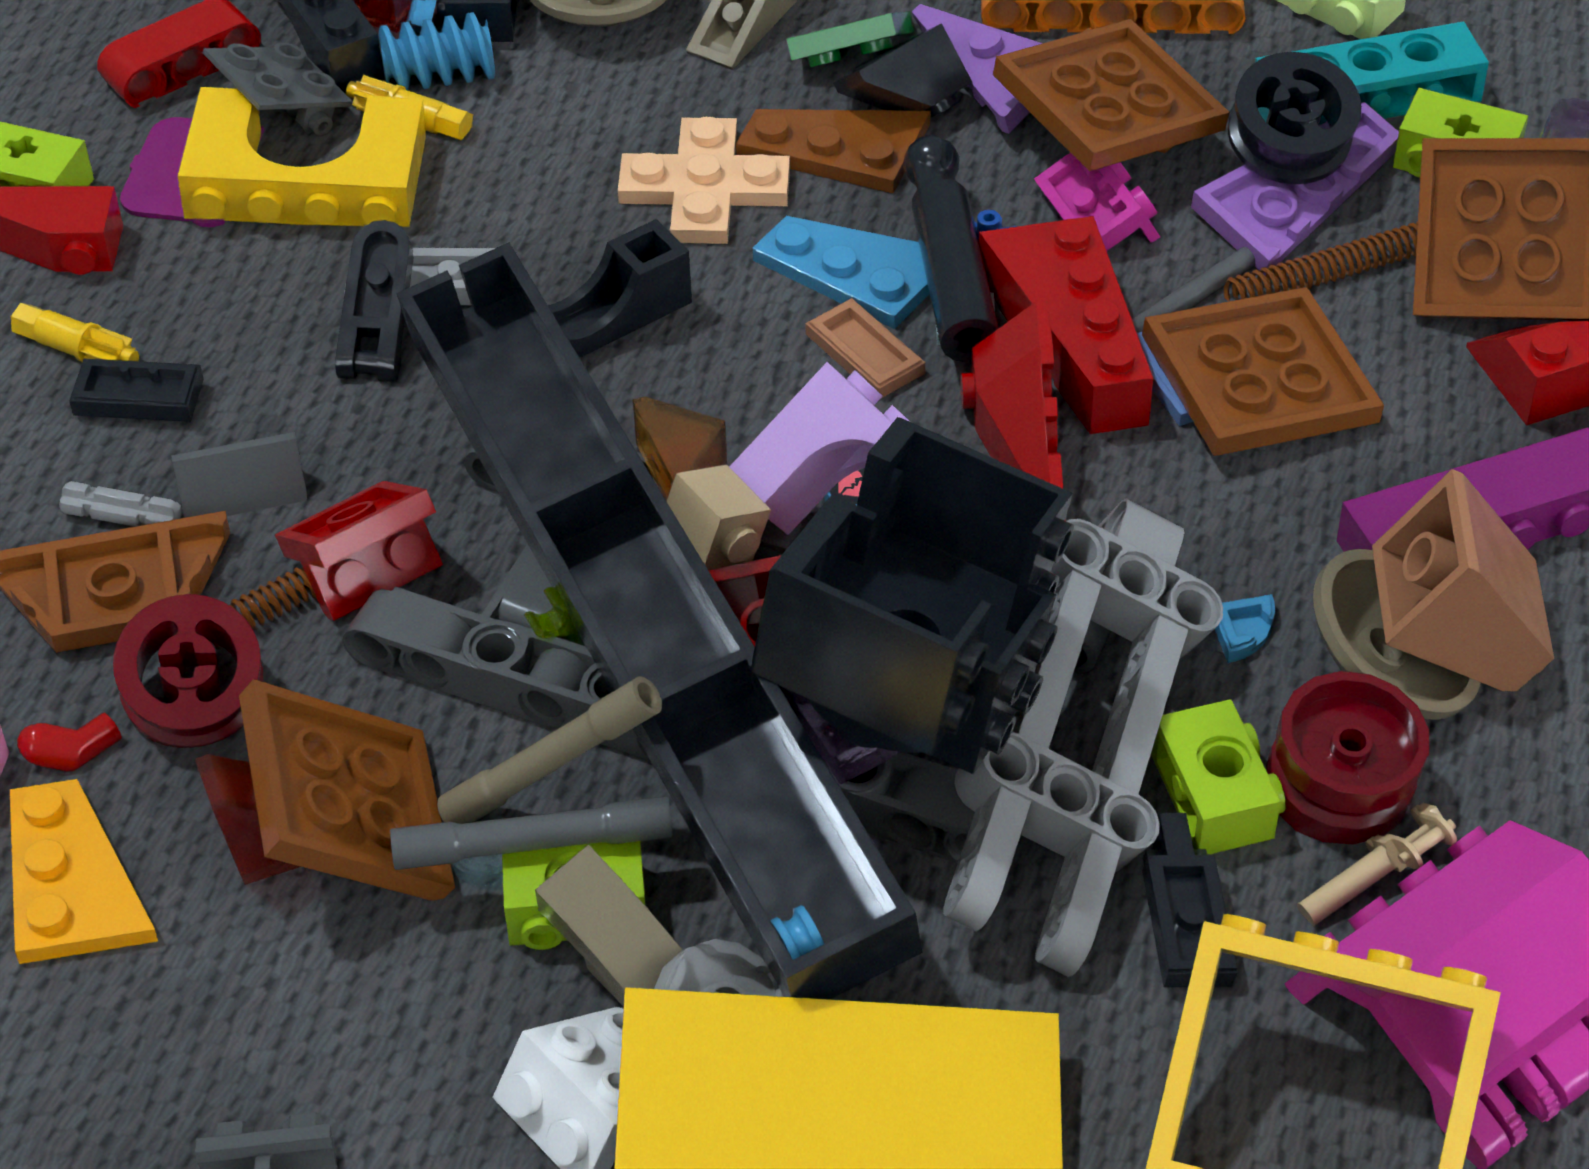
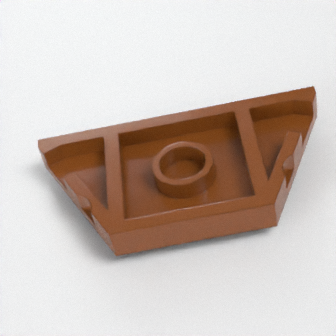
(94, 584)

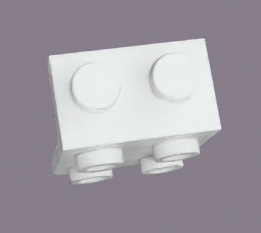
(567, 1088)

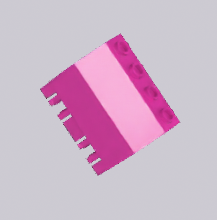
(1519, 917)

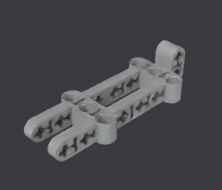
(1130, 585)

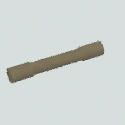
(602, 722)

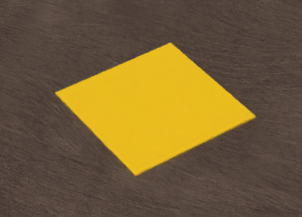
(834, 1084)

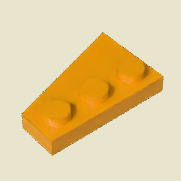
(68, 878)

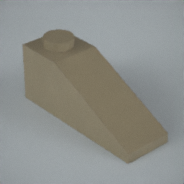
(734, 28)

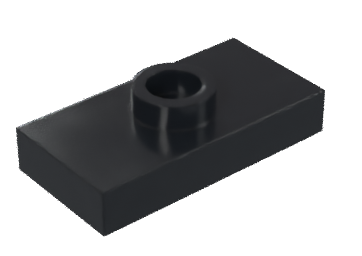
(136, 390)

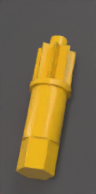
(438, 115)
(71, 335)

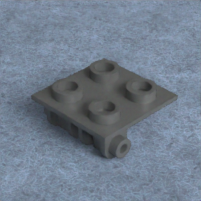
(282, 80)

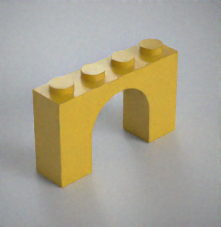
(369, 183)

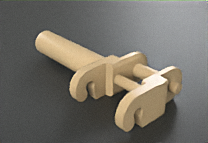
(1385, 855)

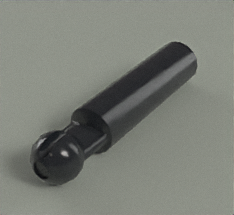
(949, 248)

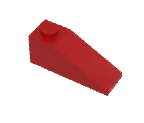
(61, 226)

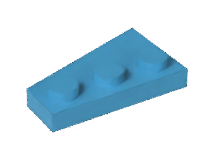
(848, 263)

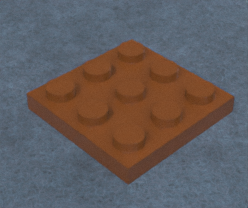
(1110, 94)
(1503, 229)
(1261, 371)
(336, 785)

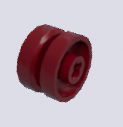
(1348, 756)

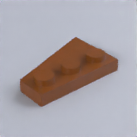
(838, 144)

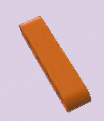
(1149, 15)

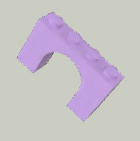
(813, 444)

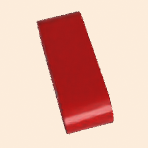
(171, 50)

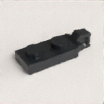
(1181, 895)

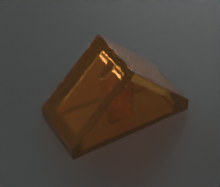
(677, 440)

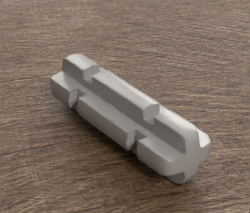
(116, 505)

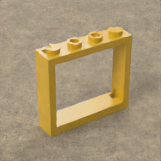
(1319, 956)

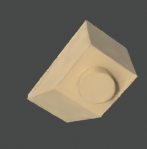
(719, 515)

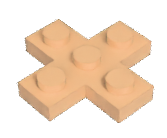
(704, 180)

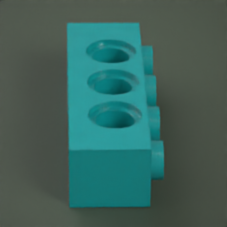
(1397, 64)

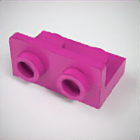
(1100, 194)

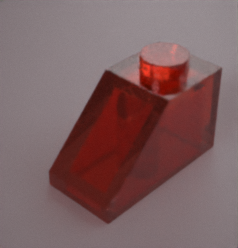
(234, 805)

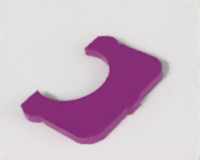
(153, 181)

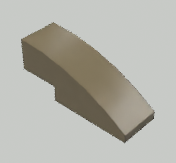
(606, 924)

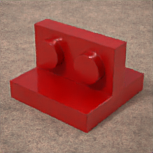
(364, 545)

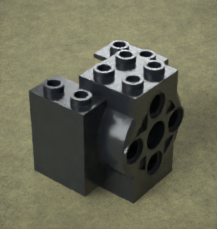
(921, 601)

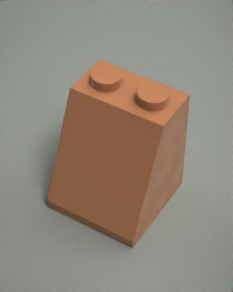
(1462, 589)

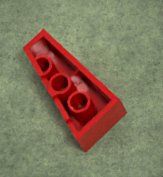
(1093, 337)

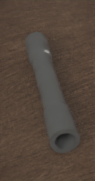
(452, 841)

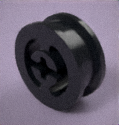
(1297, 93)

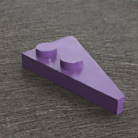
(978, 50)

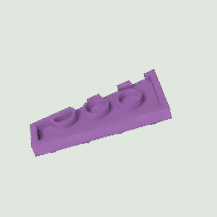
(1278, 216)

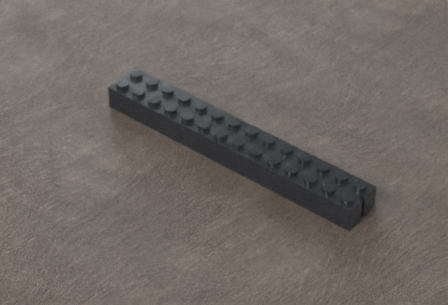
(653, 611)

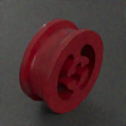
(182, 633)

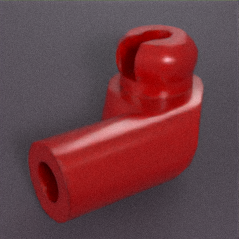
(65, 747)

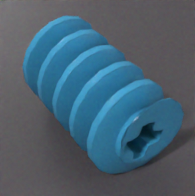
(437, 51)

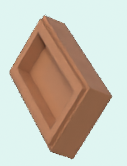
(865, 345)

